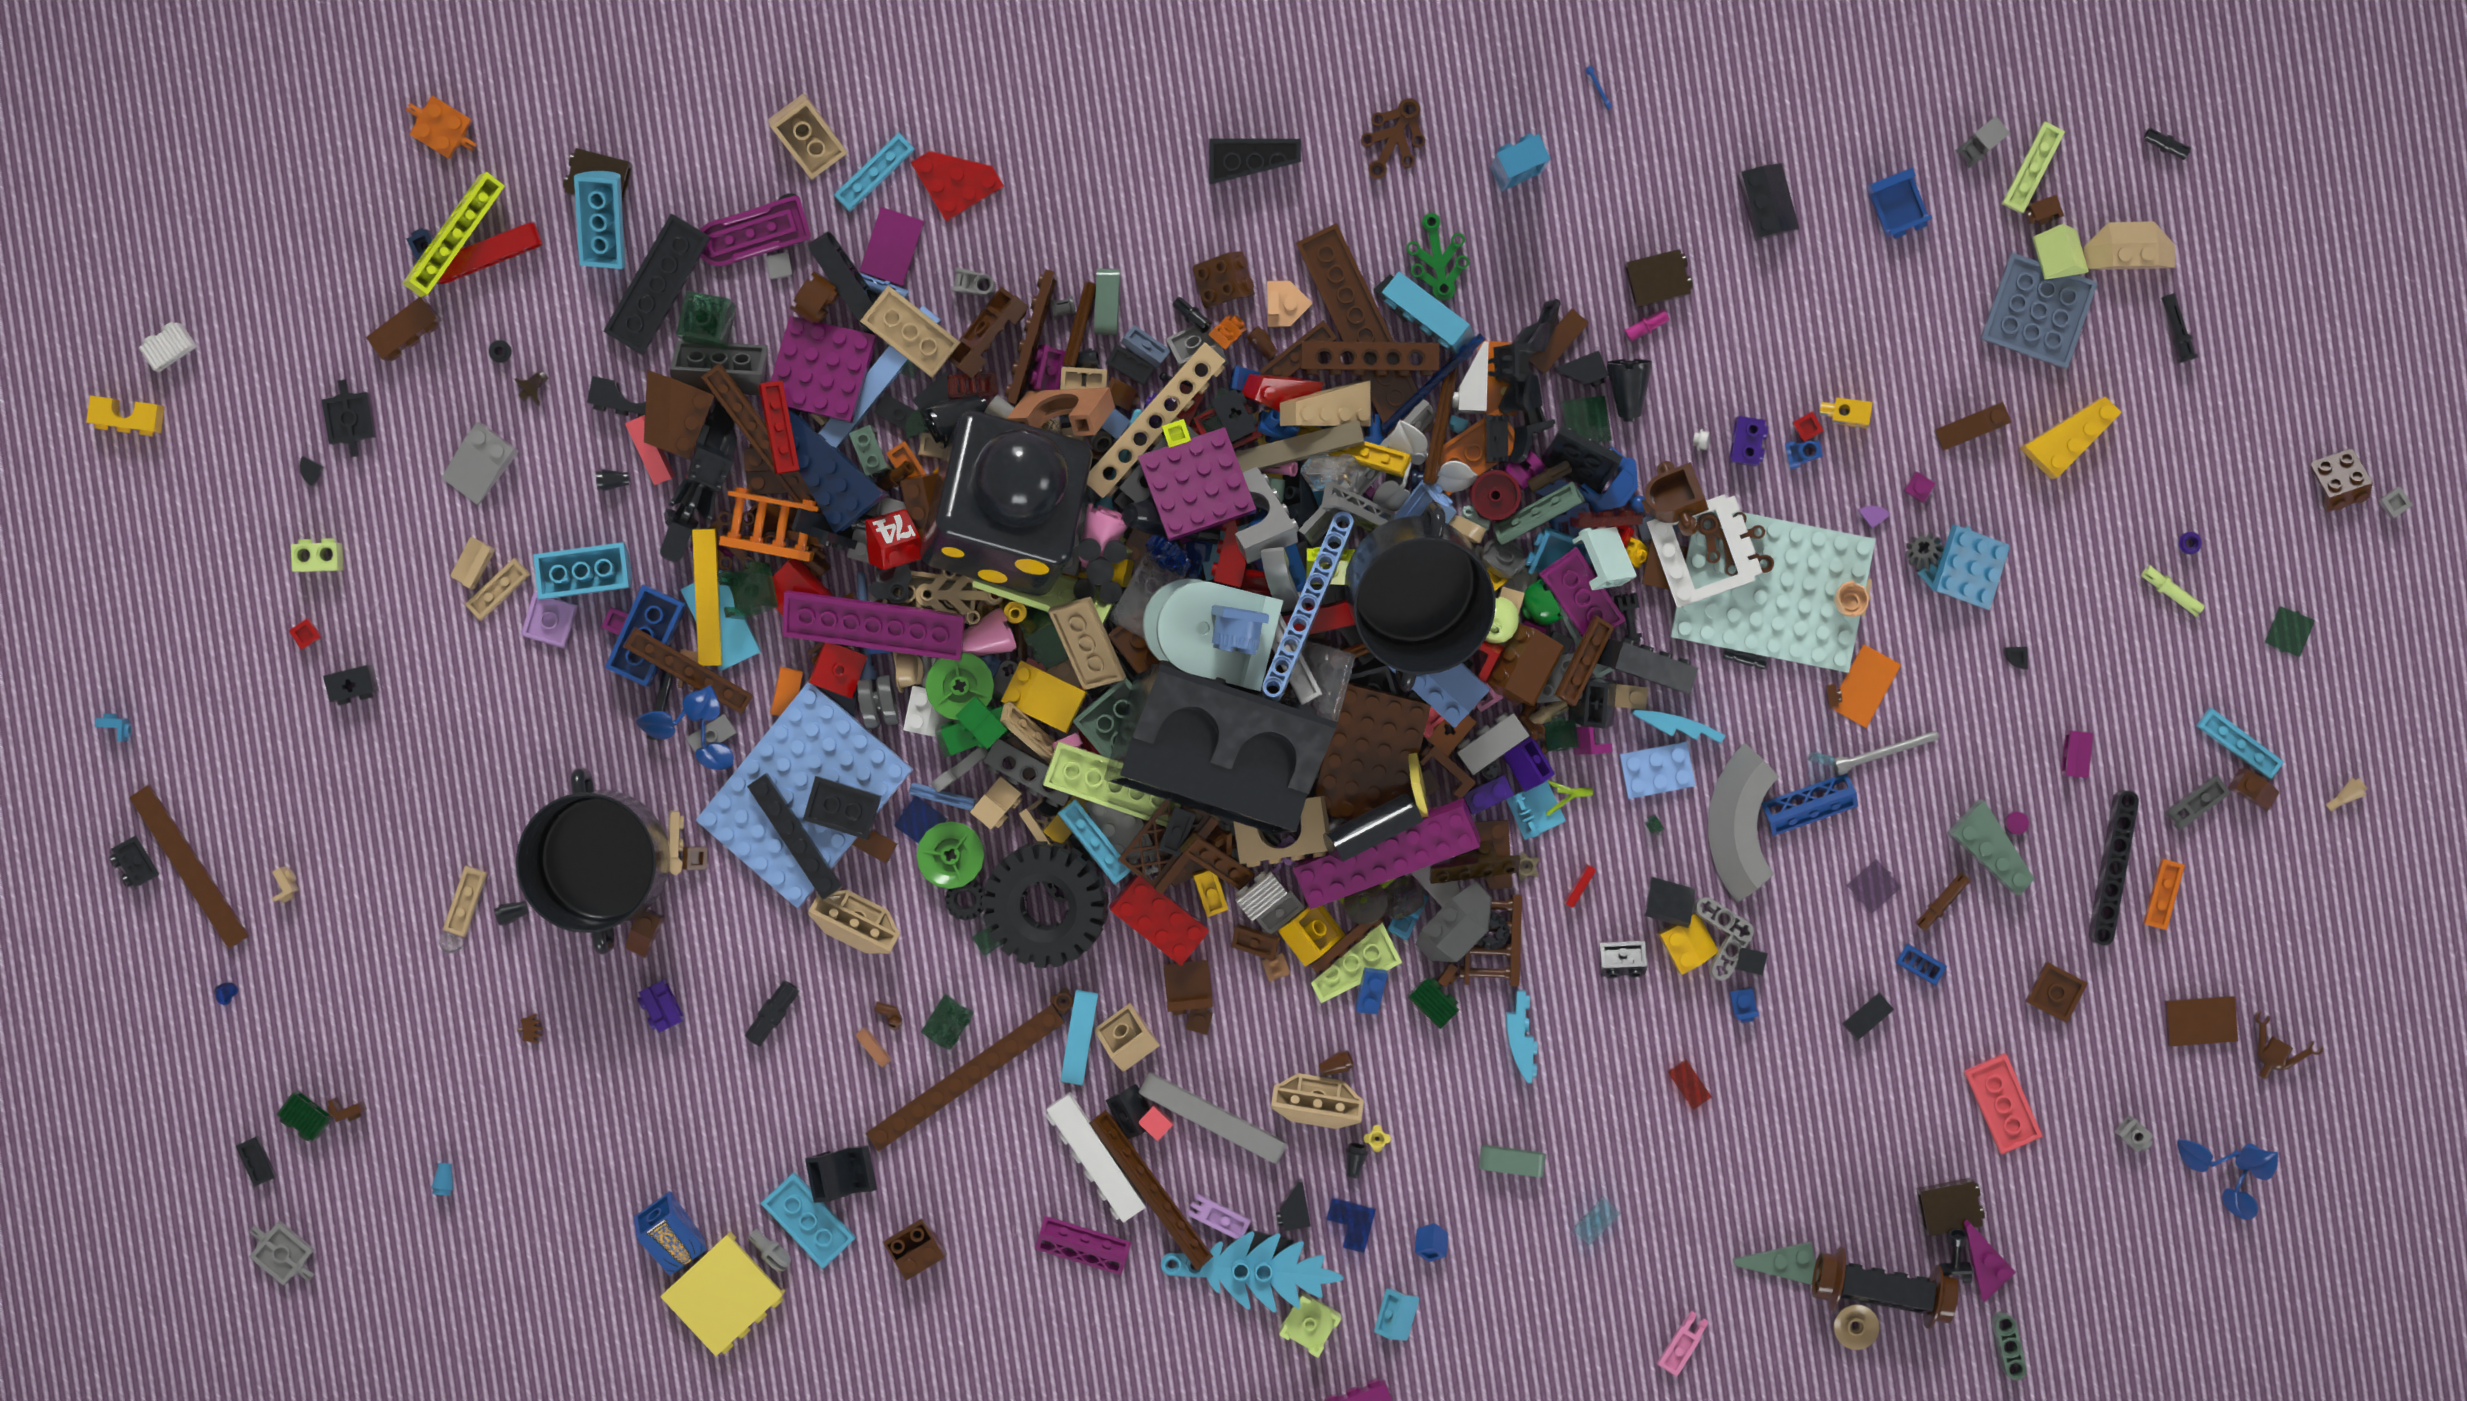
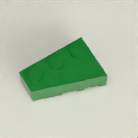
(955, 740)

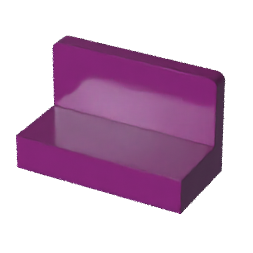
(1587, 743)
(2076, 754)

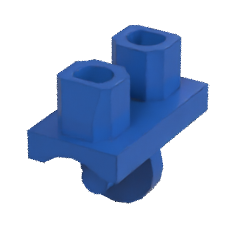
(1270, 426)

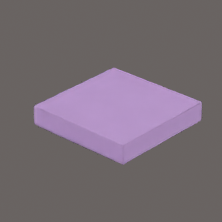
(549, 621)

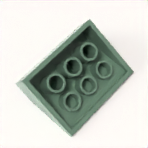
(1103, 717)

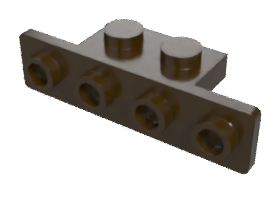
(1475, 864)

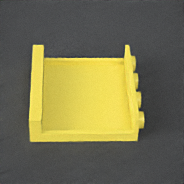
(722, 1295)

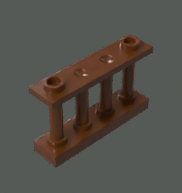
(1510, 951)

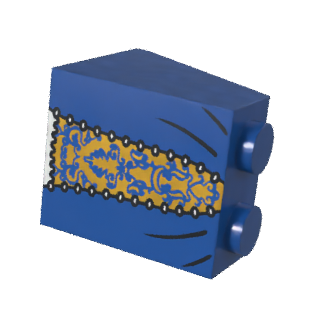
(669, 1234)

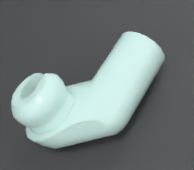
(1470, 514)

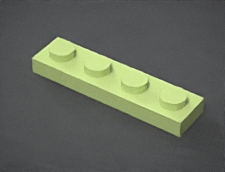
(2033, 167)

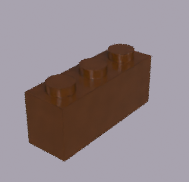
(404, 329)

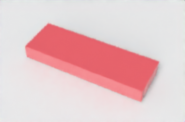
(652, 457)

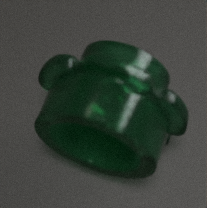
(1654, 824)

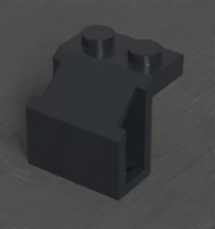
(840, 1173)

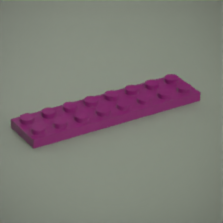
(873, 625)

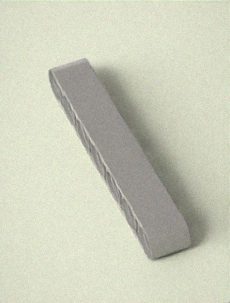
(1213, 1118)

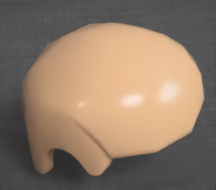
(1851, 599)

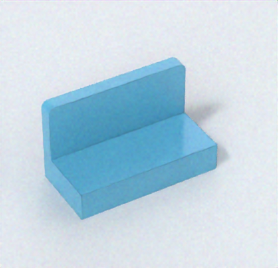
(1396, 1315)

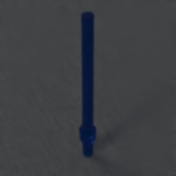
(1465, 352)

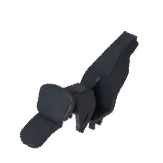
(1524, 391)
(704, 478)

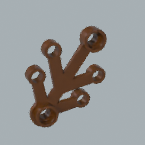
(1395, 135)
(1715, 530)
(739, 553)

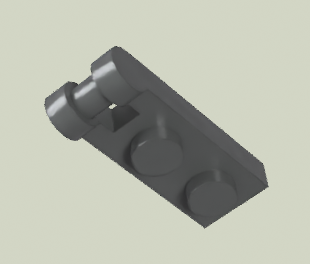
(2198, 802)

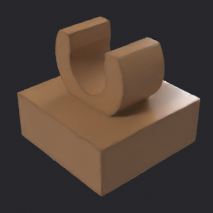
(1276, 968)

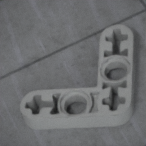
(961, 768)
(1731, 938)

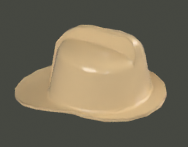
(908, 670)

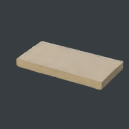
(910, 331)
(1086, 643)

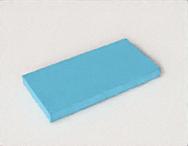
(736, 634)
(808, 1222)

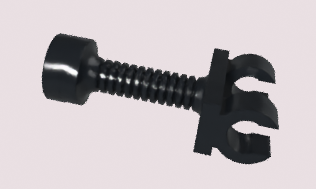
(1957, 1239)

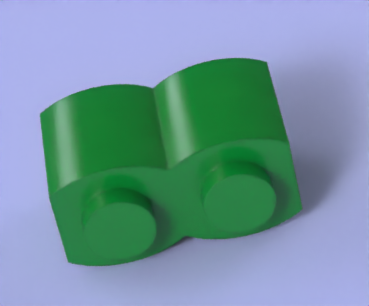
(981, 723)

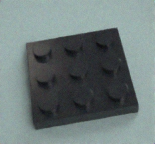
(1588, 460)

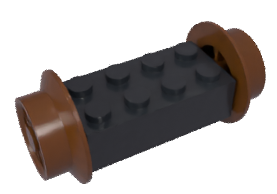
(1931, 1296)

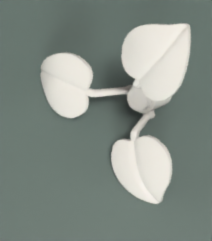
(1453, 475)

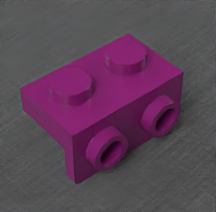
(1047, 368)

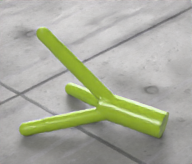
(1573, 792)

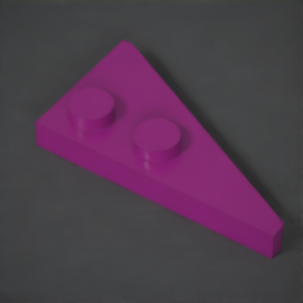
(1989, 1267)

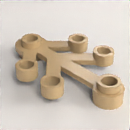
(953, 596)

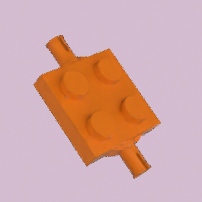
(441, 127)

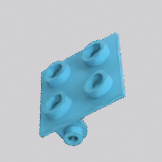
(1530, 810)

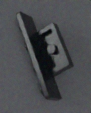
(817, 526)

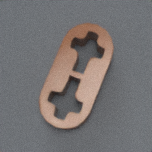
(873, 1047)

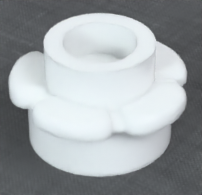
(1701, 440)

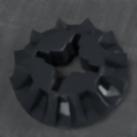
(1502, 933)

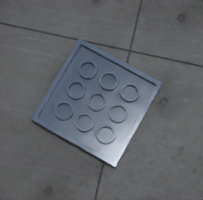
(2038, 314)

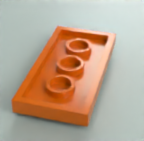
(1470, 447)

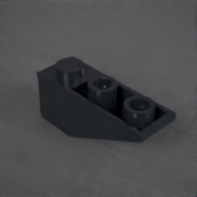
(1299, 497)

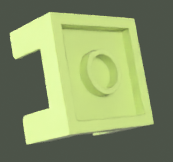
(1310, 1324)

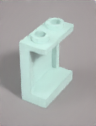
(1607, 556)

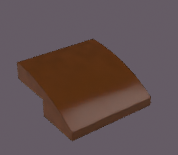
(1653, 571)

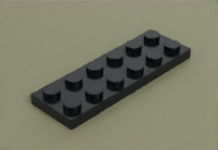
(657, 284)

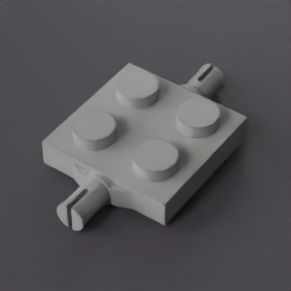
(281, 1253)

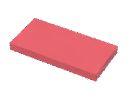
(2003, 1103)

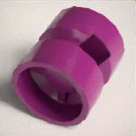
(1520, 474)

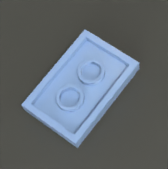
(1657, 770)

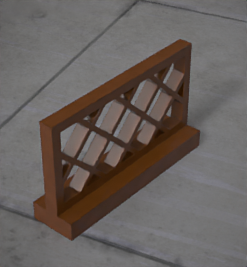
(1175, 863)

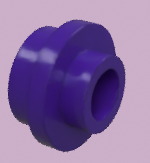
(2195, 546)

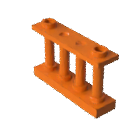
(756, 543)

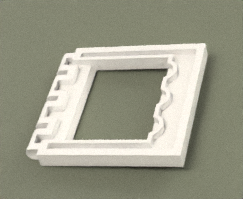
(1676, 568)

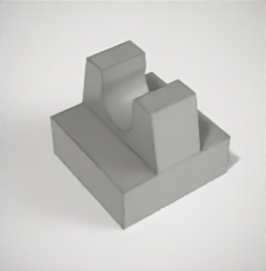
(2395, 502)

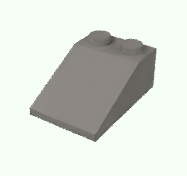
(479, 462)

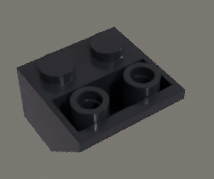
(1596, 705)

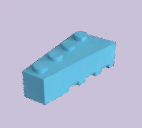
(1428, 313)

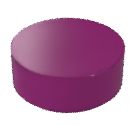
(2016, 822)

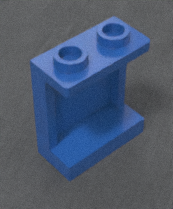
(1898, 204)

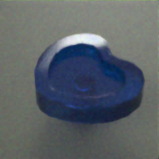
(225, 992)

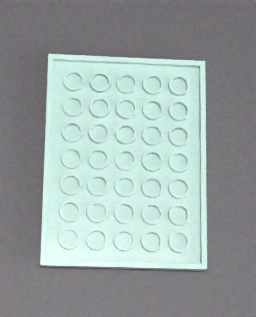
(1786, 610)

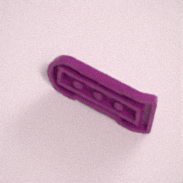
(755, 232)

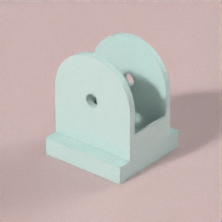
(1181, 630)

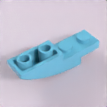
(1521, 1045)

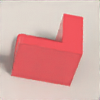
(1156, 1122)

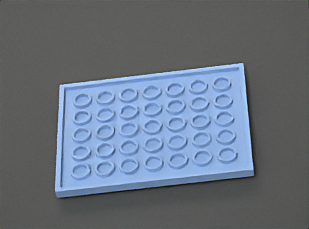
(804, 742)

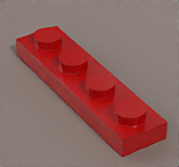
(778, 427)

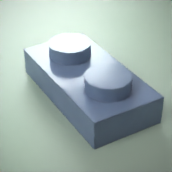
(1145, 346)

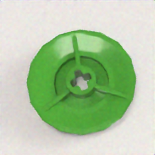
(943, 678)
(942, 840)

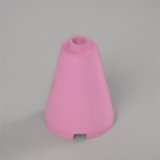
(1102, 525)
(989, 635)

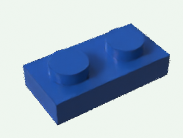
(1370, 990)

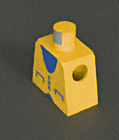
(1858, 415)

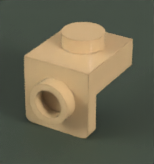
(286, 881)

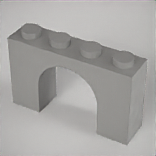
(1273, 531)

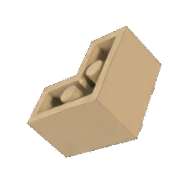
(996, 802)

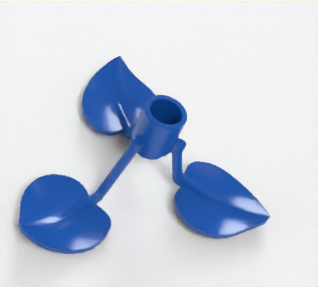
(698, 706)
(2260, 1163)

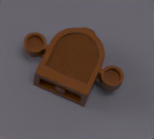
(1675, 496)

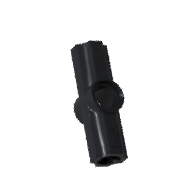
(772, 1013)

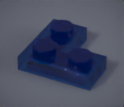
(1358, 1222)

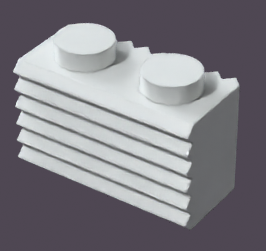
(167, 346)
(1260, 895)

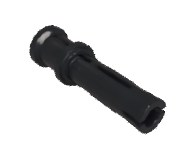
(2181, 339)

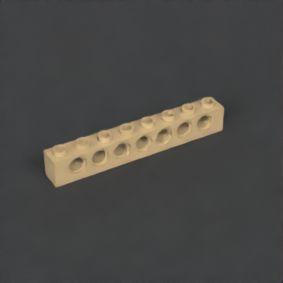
(1203, 355)

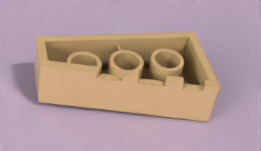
(1329, 407)

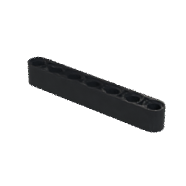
(2121, 858)

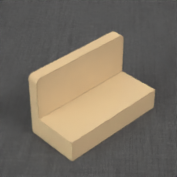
(472, 563)

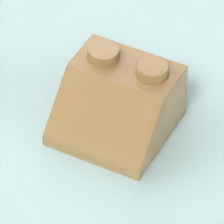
(1126, 1037)

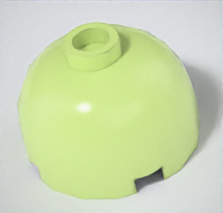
(1504, 622)

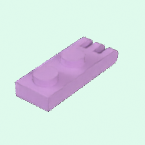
(1219, 1217)

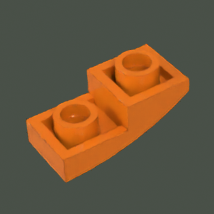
(1228, 331)
(786, 689)

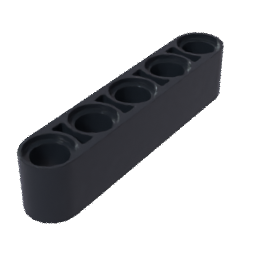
(843, 275)

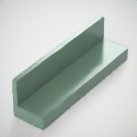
(1538, 513)

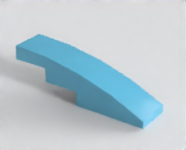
(1669, 723)
(1079, 1037)

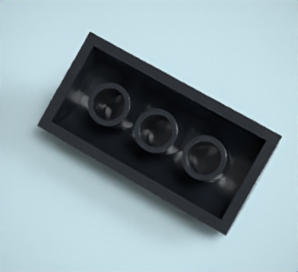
(1372, 828)

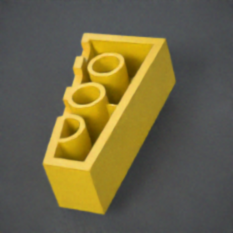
(2067, 440)

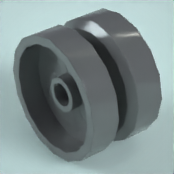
(877, 702)

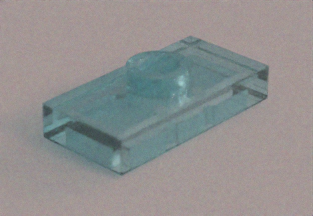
(1596, 1220)

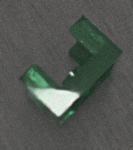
(751, 590)

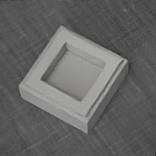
(779, 265)

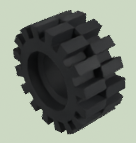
(965, 913)

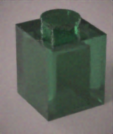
(1561, 735)

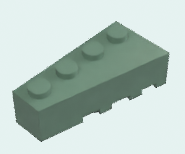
(1989, 845)

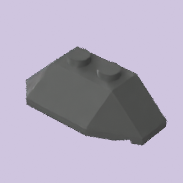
(1457, 925)

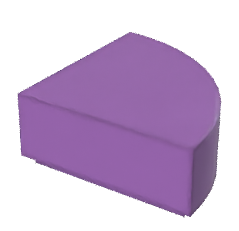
(1873, 515)

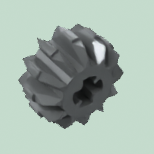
(1921, 543)

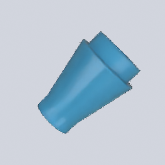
(443, 1180)

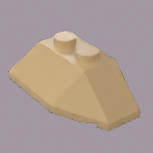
(2130, 247)
(855, 922)
(1317, 1101)

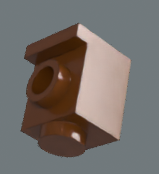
(2044, 210)

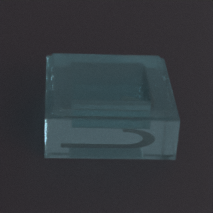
(1821, 758)

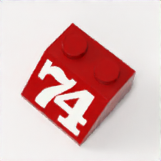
(892, 540)

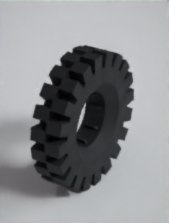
(1014, 925)

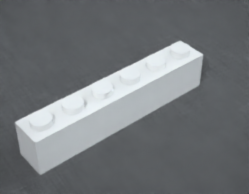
(1096, 1158)

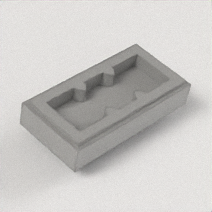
(715, 731)

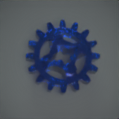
(1168, 555)

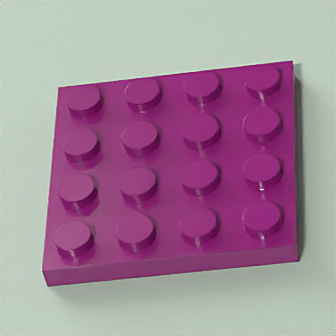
(823, 368)
(1197, 484)

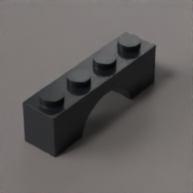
(607, 394)

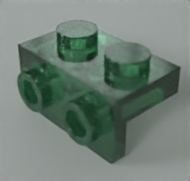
(947, 1022)

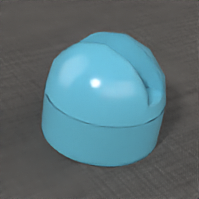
(1458, 424)

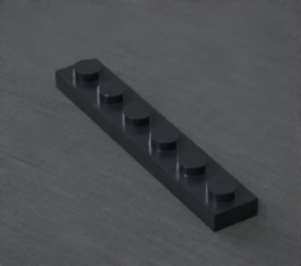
(795, 836)

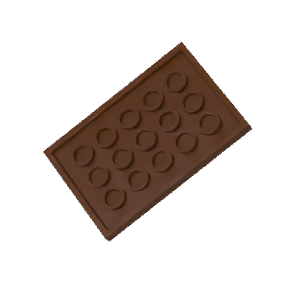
(1371, 750)

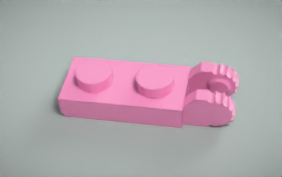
(1682, 1345)

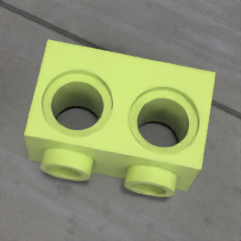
(317, 560)

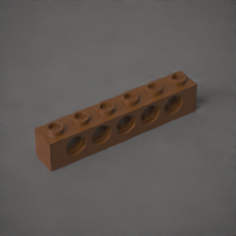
(1311, 349)

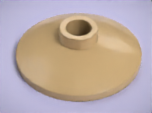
(1865, 1333)

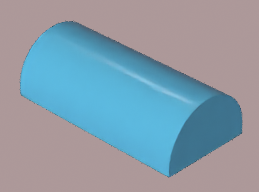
(599, 219)
(582, 571)

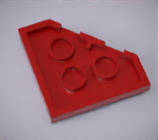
(955, 182)

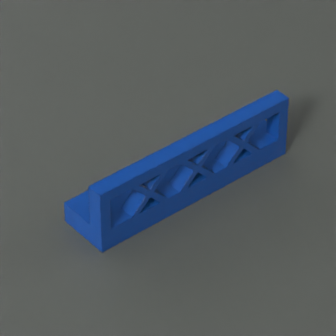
(1812, 808)

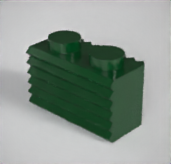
(1433, 1002)
(304, 1116)

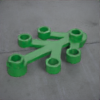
(1438, 260)

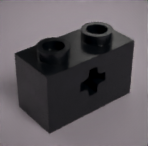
(1223, 407)
(338, 683)

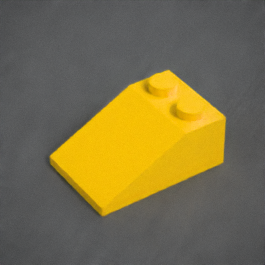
(1044, 696)

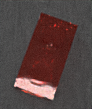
(1689, 1084)

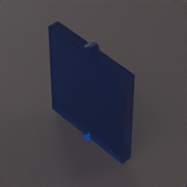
(918, 819)

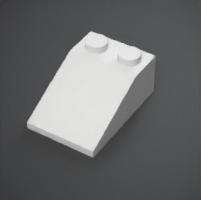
(1472, 391)
(922, 716)

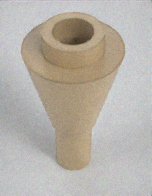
(2351, 791)

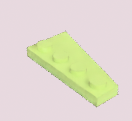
(1346, 972)

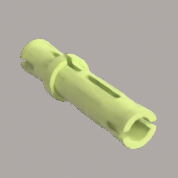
(2165, 585)

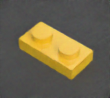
(1210, 892)

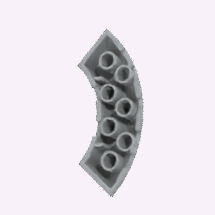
(1734, 822)

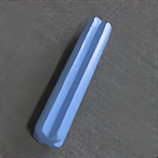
(942, 797)

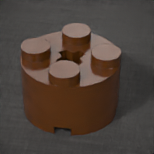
(815, 298)

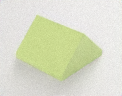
(2060, 252)

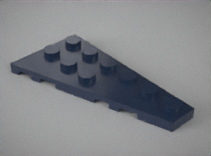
(832, 478)

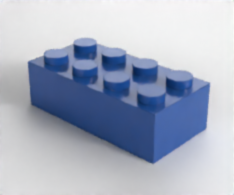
(658, 617)

